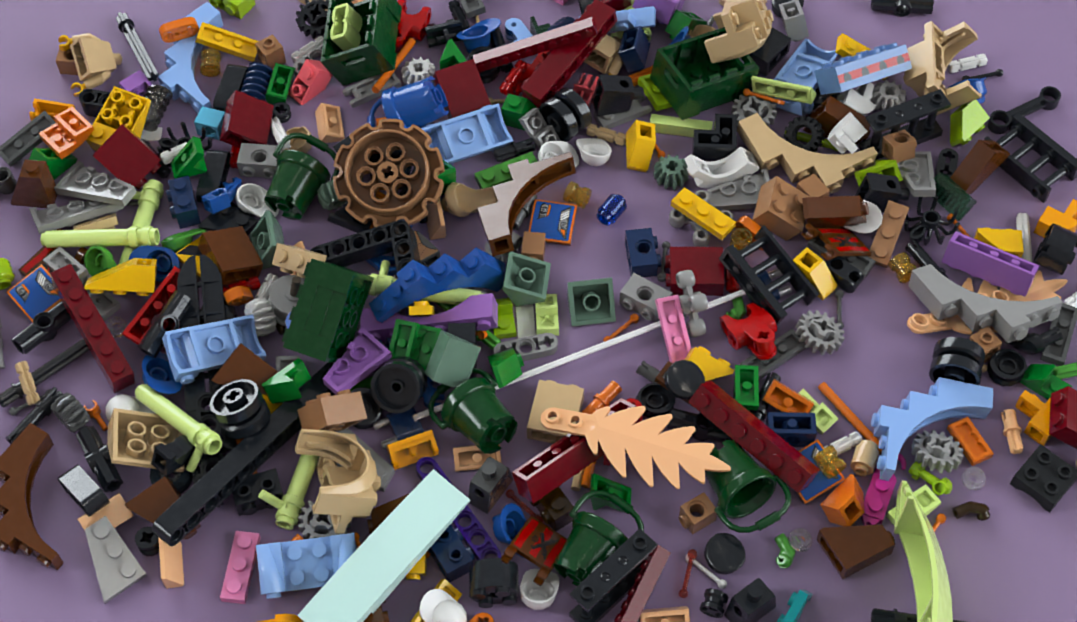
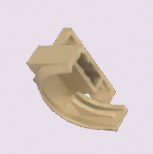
(746, 26)
(931, 59)
(346, 489)

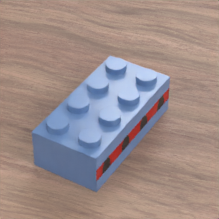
(862, 68)

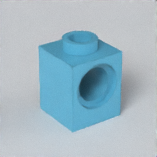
(211, 120)

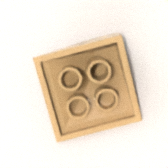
(135, 436)

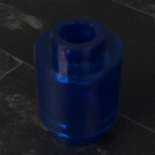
(611, 209)

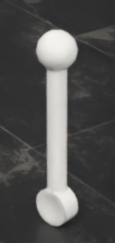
(720, 582)

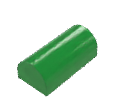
(279, 84)

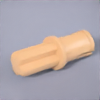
(1012, 431)

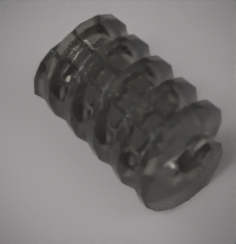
(160, 99)

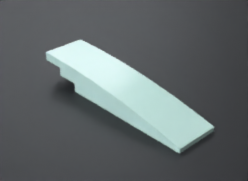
(387, 553)

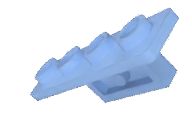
(633, 18)

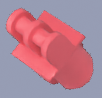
(586, 88)

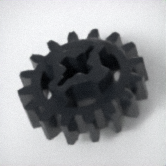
(314, 14)

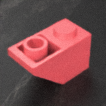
(310, 81)

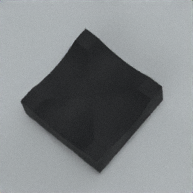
(1045, 477)

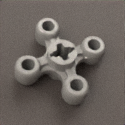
(701, 236)
(692, 303)

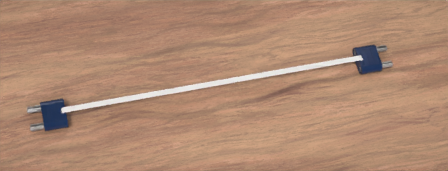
(408, 423)

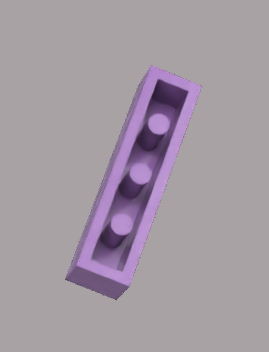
(990, 264)

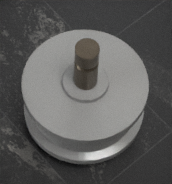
(283, 296)

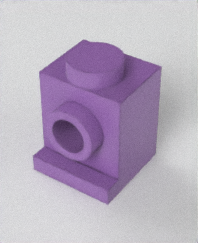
(136, 83)

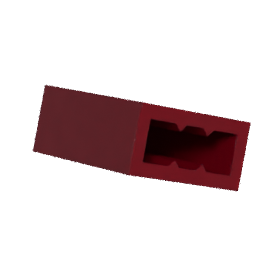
(462, 88)
(246, 120)
(128, 157)
(703, 263)
(1064, 416)

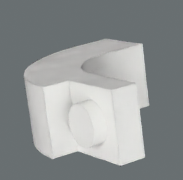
(718, 172)

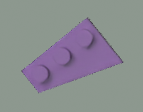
(359, 361)

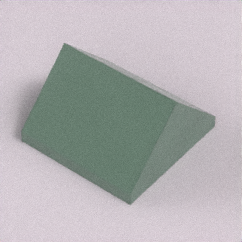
(265, 238)
(525, 279)
(591, 301)
(452, 360)

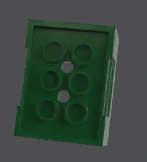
(377, 44)
(682, 73)
(326, 311)

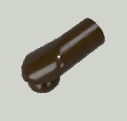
(972, 508)

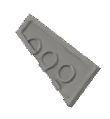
(95, 186)
(70, 214)

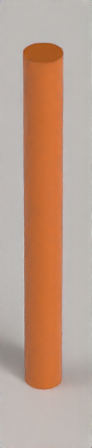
(399, 58)
(848, 414)

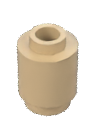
(865, 458)

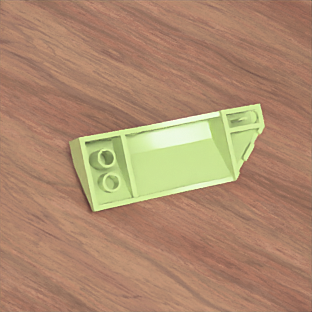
(924, 558)

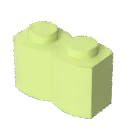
(346, 27)

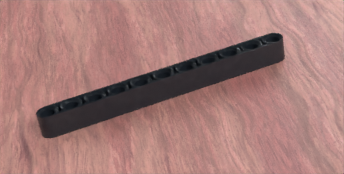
(236, 465)

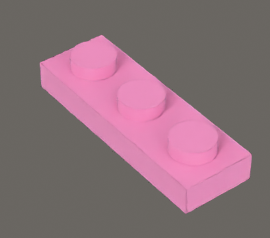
(673, 327)
(240, 567)

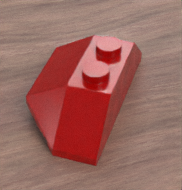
(142, 321)

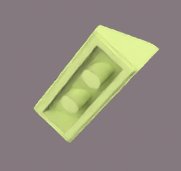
(783, 90)
(677, 126)

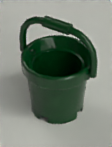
(297, 178)
(476, 412)
(744, 488)
(591, 539)

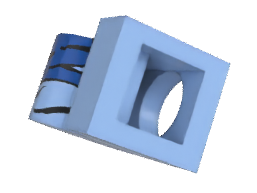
(516, 30)

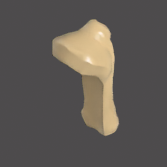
(463, 200)

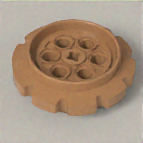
(354, 163)

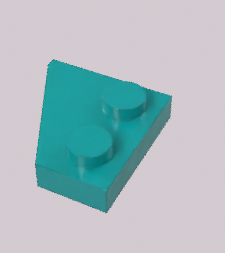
(797, 602)

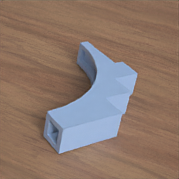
(182, 60)
(944, 401)

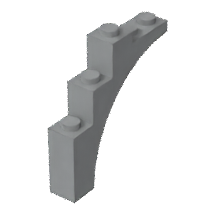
(978, 311)

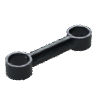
(1024, 109)

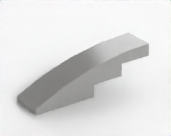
(104, 302)

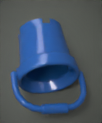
(412, 103)

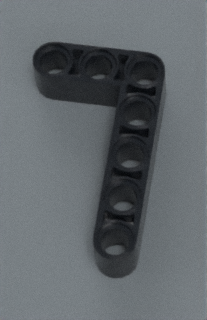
(372, 247)

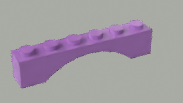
(476, 309)

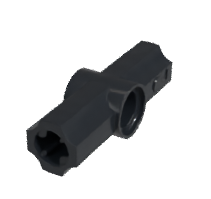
(903, 7)
(173, 313)
(37, 332)
(686, 419)
(99, 458)

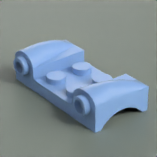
(800, 71)
(469, 134)
(208, 346)
(301, 563)

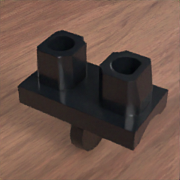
(441, 33)

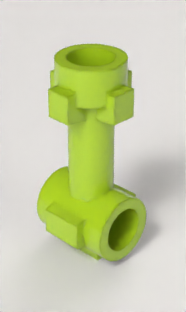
(939, 486)

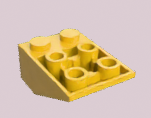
(119, 109)
(132, 276)

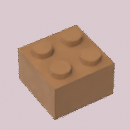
(780, 208)
(333, 412)

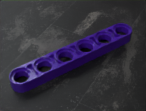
(474, 528)

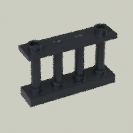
(904, 113)
(1045, 147)
(752, 284)
(611, 580)

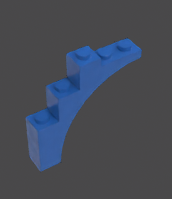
(446, 273)

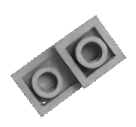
(537, 128)

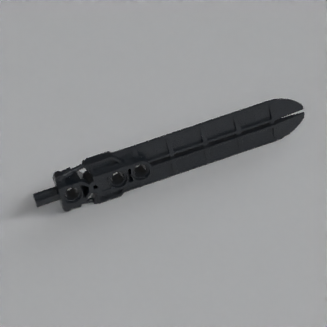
(213, 310)

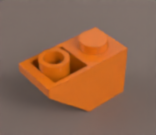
(844, 503)

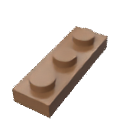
(888, 233)

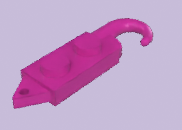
(878, 496)

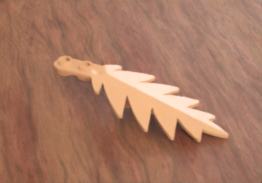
(1039, 290)
(641, 442)

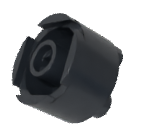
(1056, 249)
(493, 582)

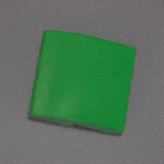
(413, 341)

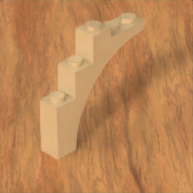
(797, 162)

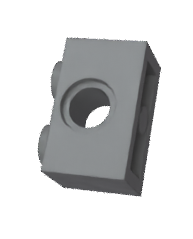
(794, 20)
(257, 160)
(641, 288)

